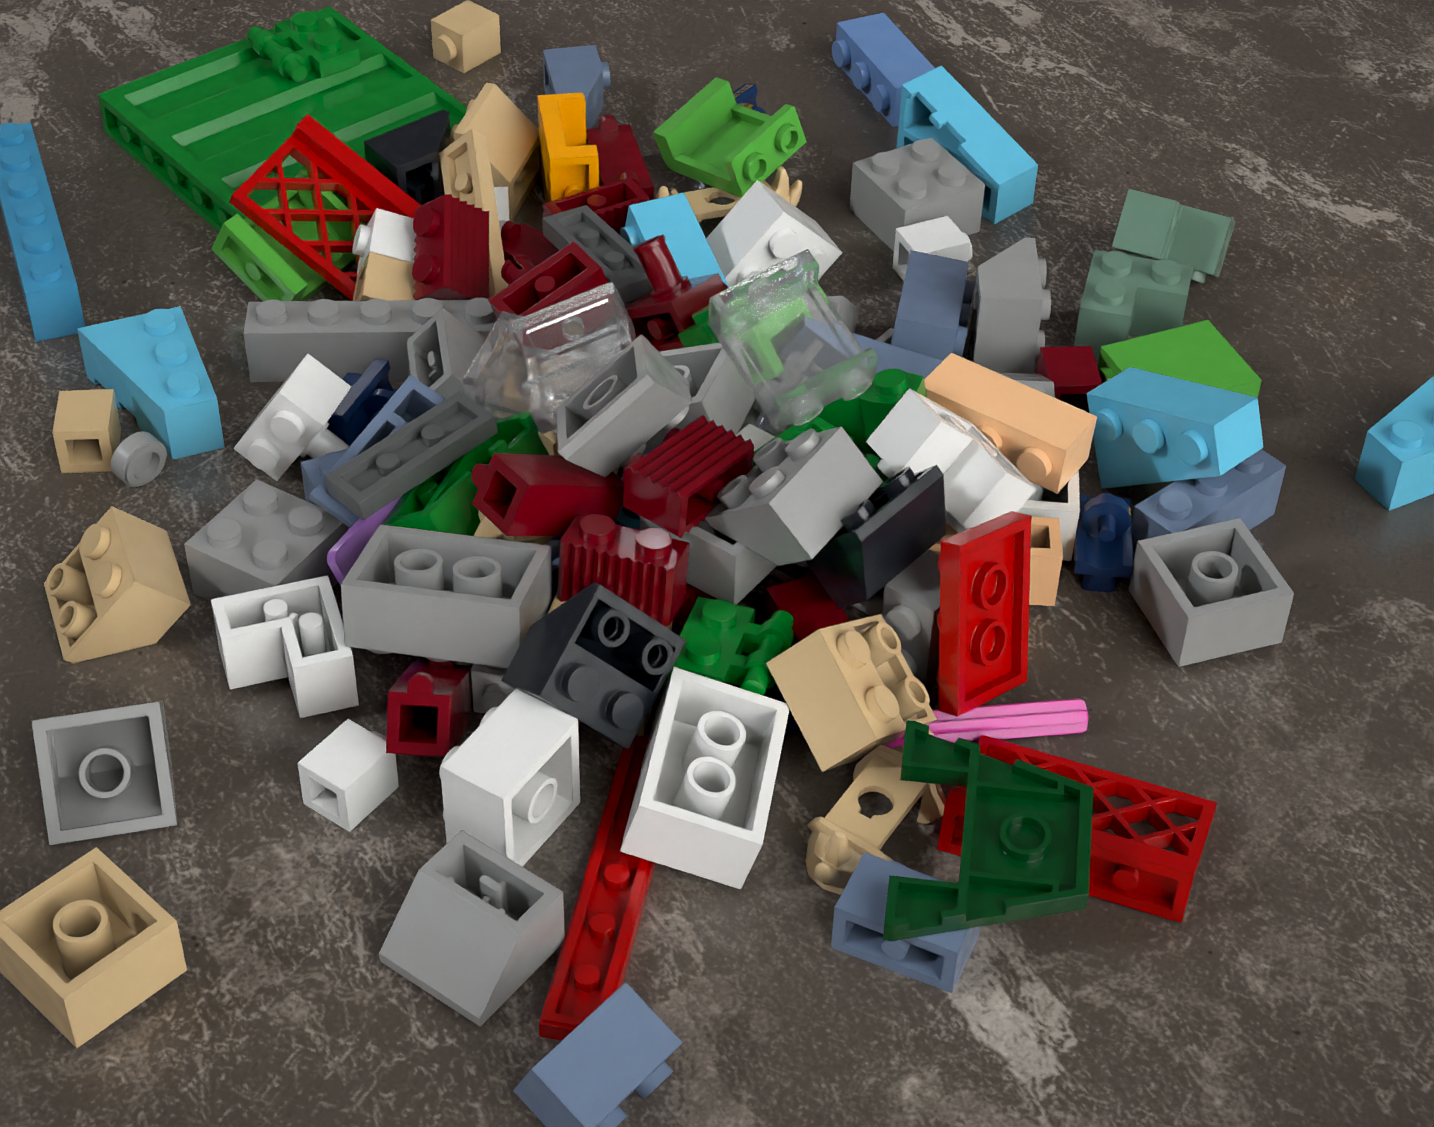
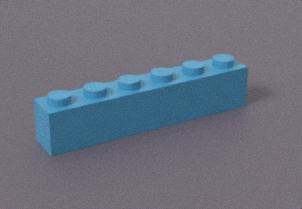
(36, 237)

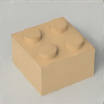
(88, 946)

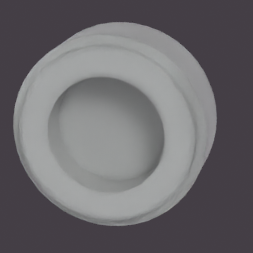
(138, 459)

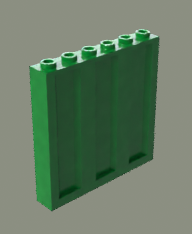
(229, 110)

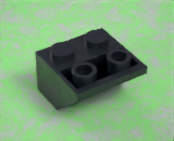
(412, 156)
(883, 536)
(596, 663)

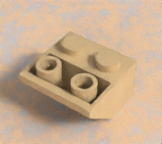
(510, 141)
(115, 589)
(850, 689)

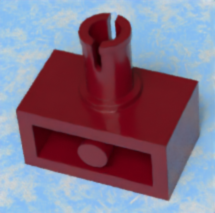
(552, 281)
(674, 297)

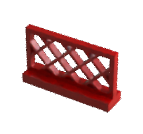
(330, 168)
(1124, 865)

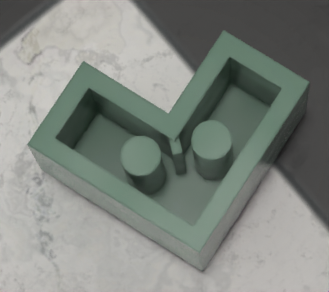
(1170, 231)
(1130, 298)

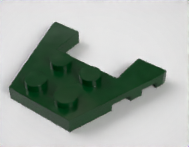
(1020, 842)

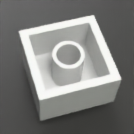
(513, 777)

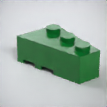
(447, 497)

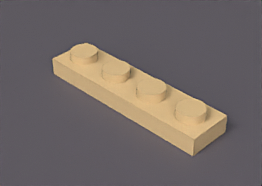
(469, 178)

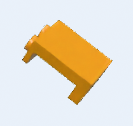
(565, 158)

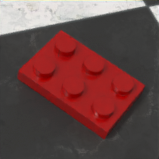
(983, 612)

